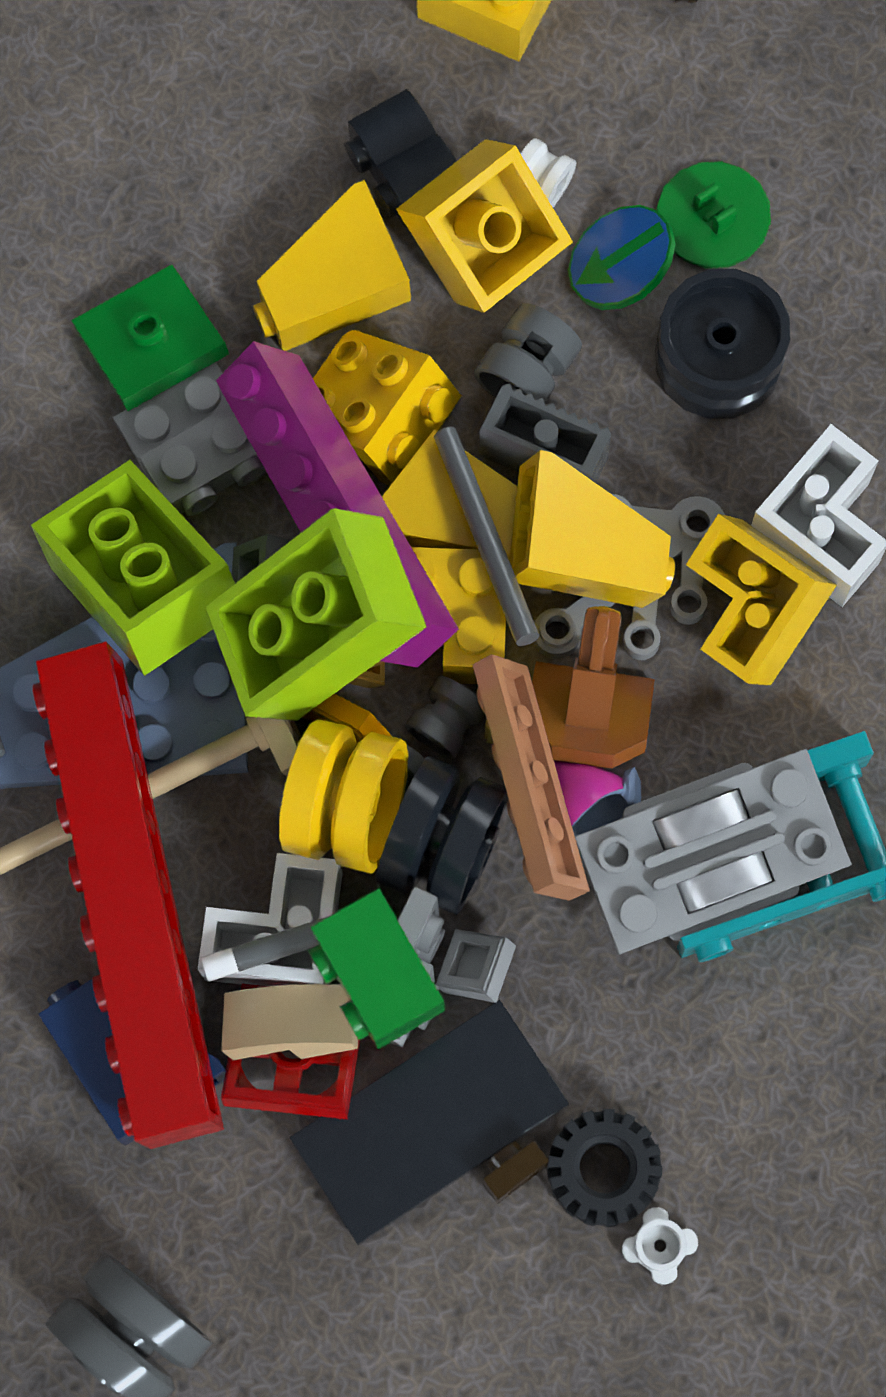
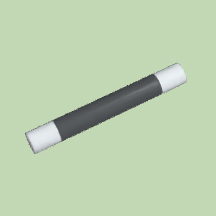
(259, 951)

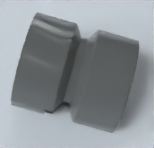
(532, 352)

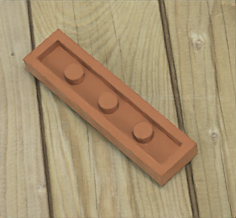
(530, 779)

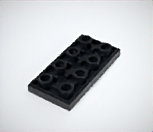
(430, 1122)

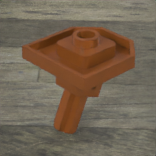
(590, 708)

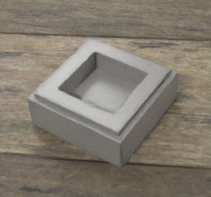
(475, 965)

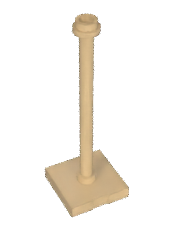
(267, 733)

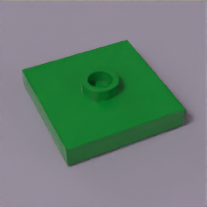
(150, 337)

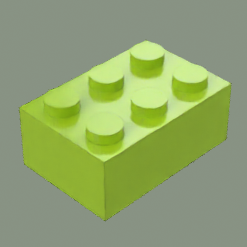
(134, 565)
(315, 615)

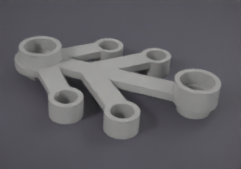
(643, 619)

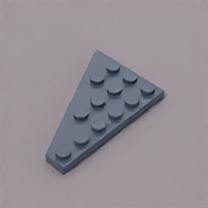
(174, 706)

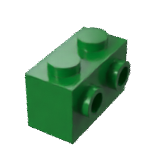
(376, 969)

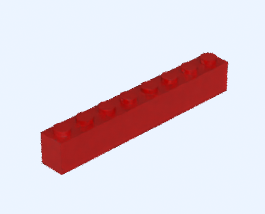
(127, 898)

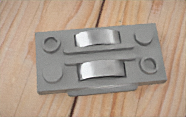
(712, 851)

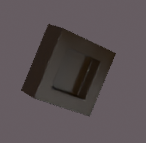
(513, 1168)

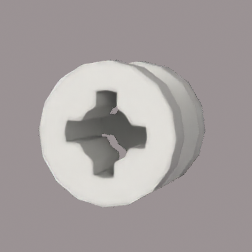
(549, 171)

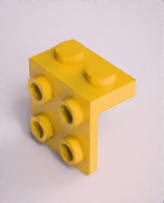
(384, 399)

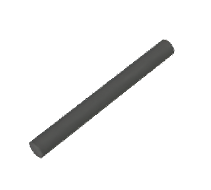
(486, 536)

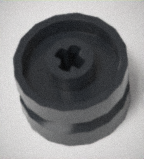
(722, 343)
(449, 837)

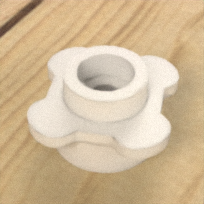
(659, 1227)

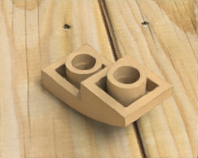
(286, 1018)

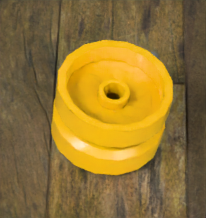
(342, 795)

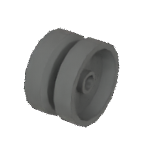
(121, 1342)

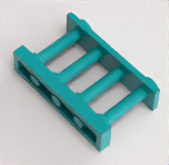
(840, 767)

